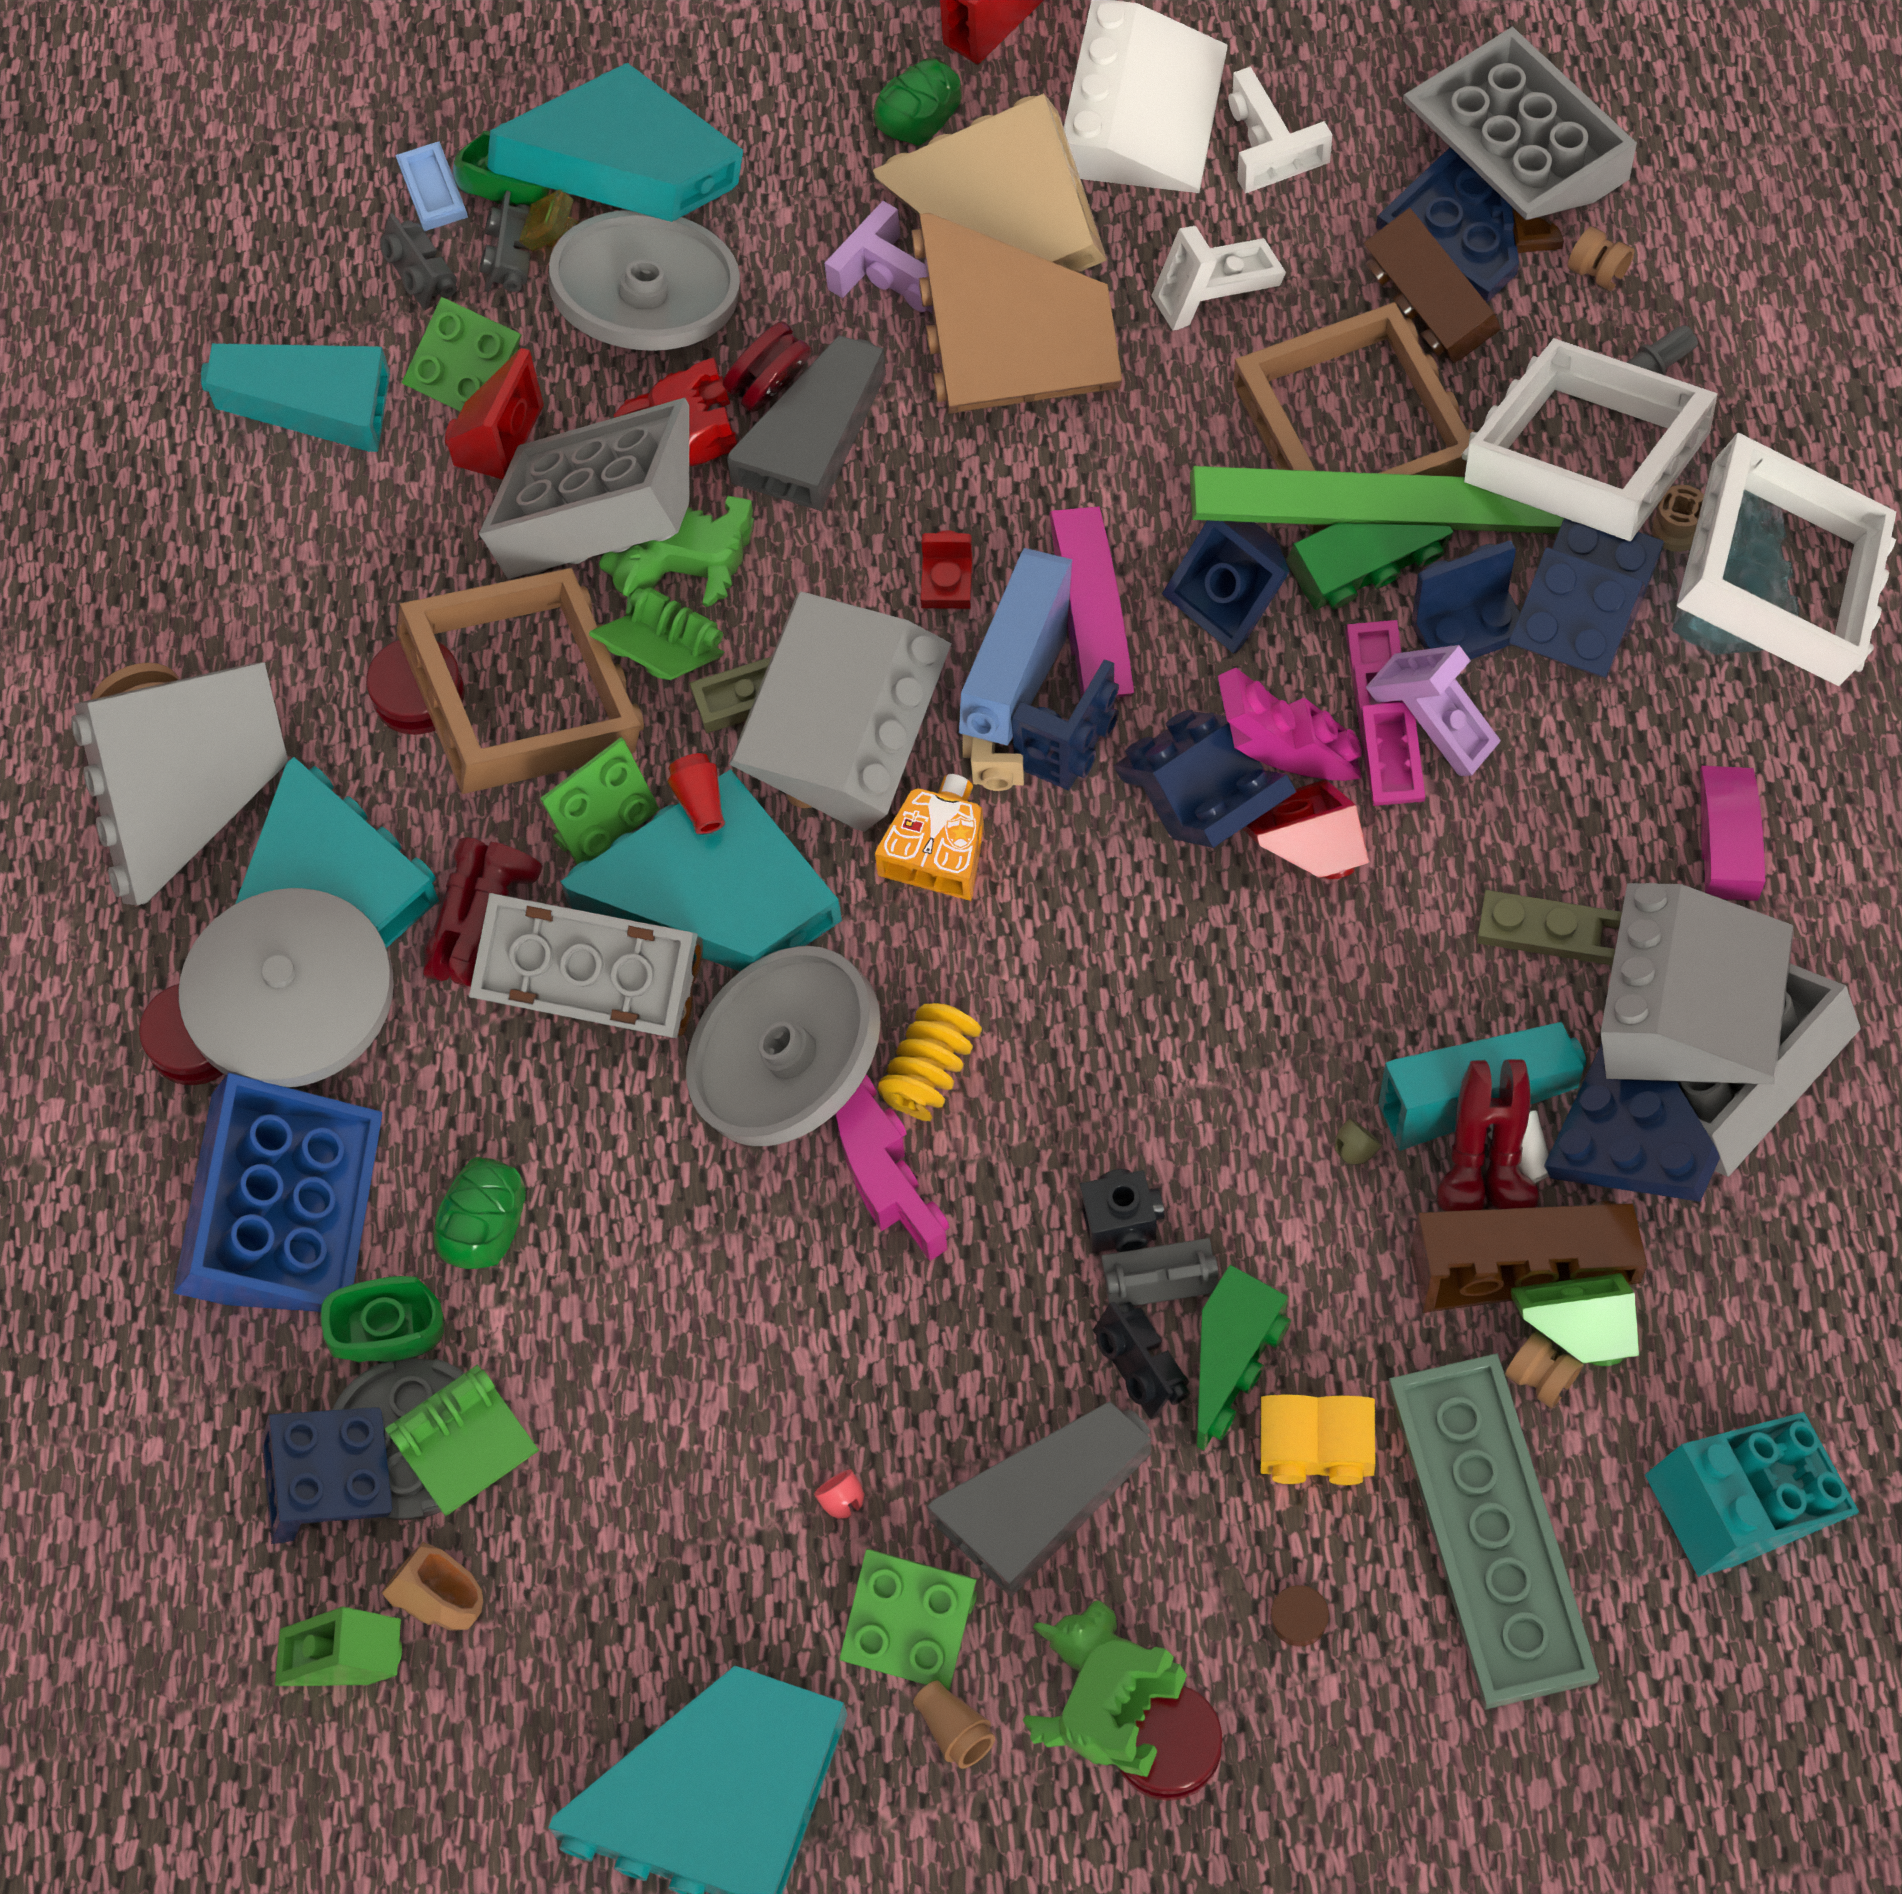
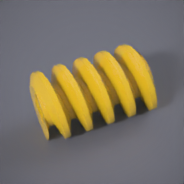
(924, 1058)

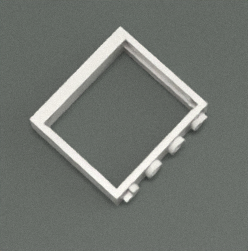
(1609, 383)
(1818, 500)

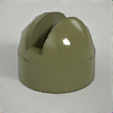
(1355, 1143)

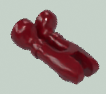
(460, 922)
(1476, 1110)

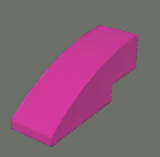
(1731, 833)

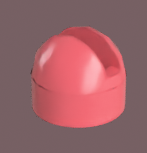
(839, 1492)

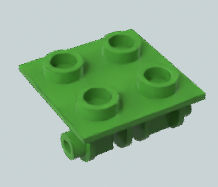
(459, 354)
(662, 635)
(599, 803)
(461, 1440)
(908, 1619)

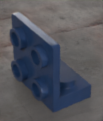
(1467, 601)
(1062, 748)
(324, 1468)

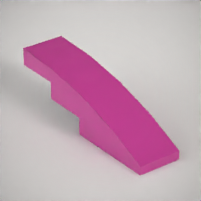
(1094, 600)
(1385, 727)

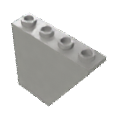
(175, 768)

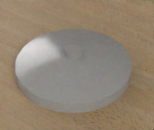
(643, 280)
(286, 987)
(783, 1046)

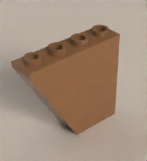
(1010, 321)

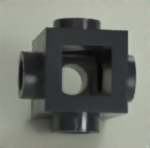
(1120, 1210)

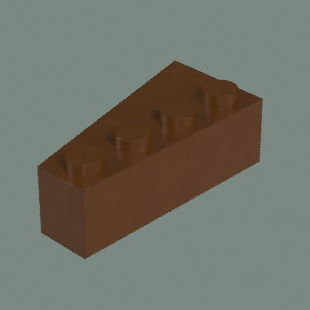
(1484, 1253)

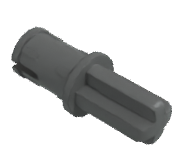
(1665, 350)

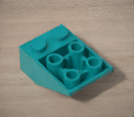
(1749, 1491)

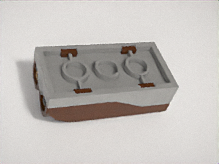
(587, 966)

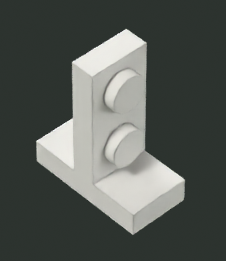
(1274, 150)
(1204, 273)

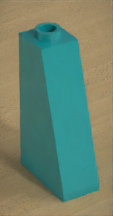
(303, 388)
(1423, 1089)

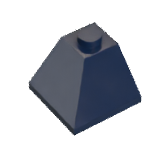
(1228, 579)

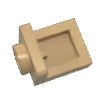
(992, 769)

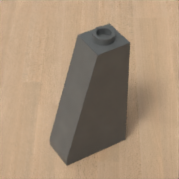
(812, 427)
(1040, 1496)

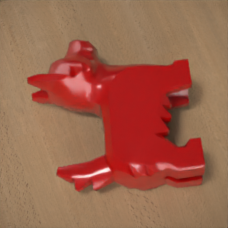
(701, 386)

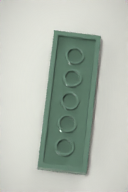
(1492, 1532)

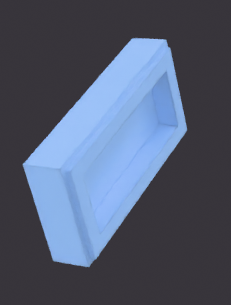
(431, 186)

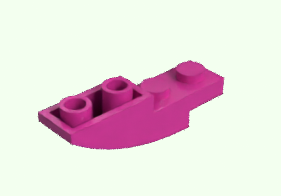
(1286, 735)
(871, 1147)

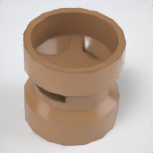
(1600, 257)
(1678, 517)
(1544, 1369)

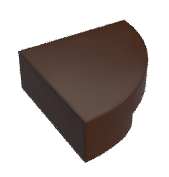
(1535, 234)

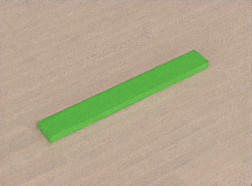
(1357, 498)

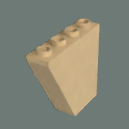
(1006, 180)

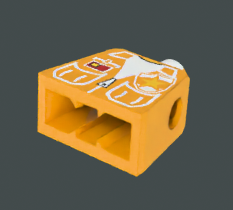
(935, 840)

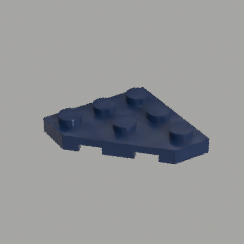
(1465, 219)
(1633, 1138)

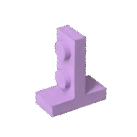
(872, 253)
(1439, 703)

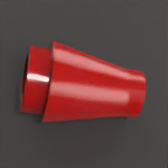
(697, 790)

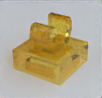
(547, 221)

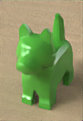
(699, 548)
(1109, 1692)

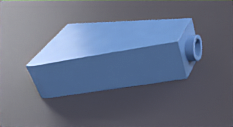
(1018, 646)

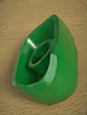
(918, 101)
(475, 178)
(479, 1214)
(382, 1320)

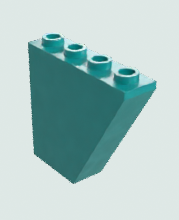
(619, 146)
(329, 847)
(733, 887)
(714, 1790)

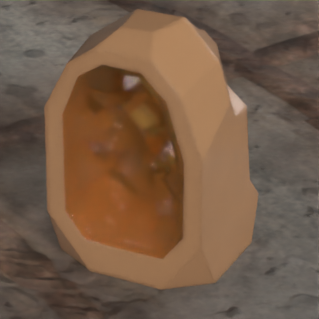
(435, 1589)

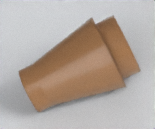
(956, 1727)

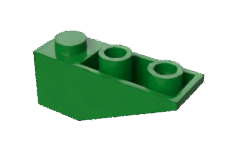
(1353, 555)
(1235, 1331)

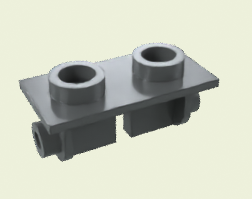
(409, 252)
(500, 259)
(1160, 1273)

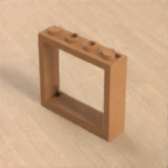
(1337, 339)
(530, 757)

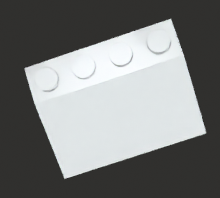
(1143, 98)

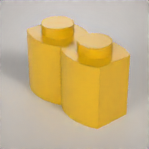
(1317, 1438)

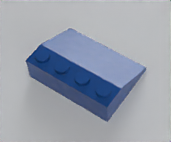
(277, 1197)

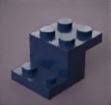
(1586, 597)
(1200, 780)

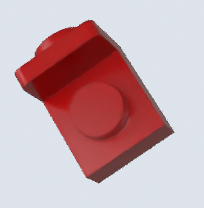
(946, 570)

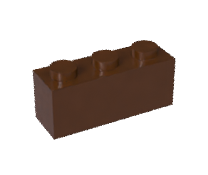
(1430, 287)

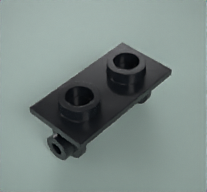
(1126, 1339)

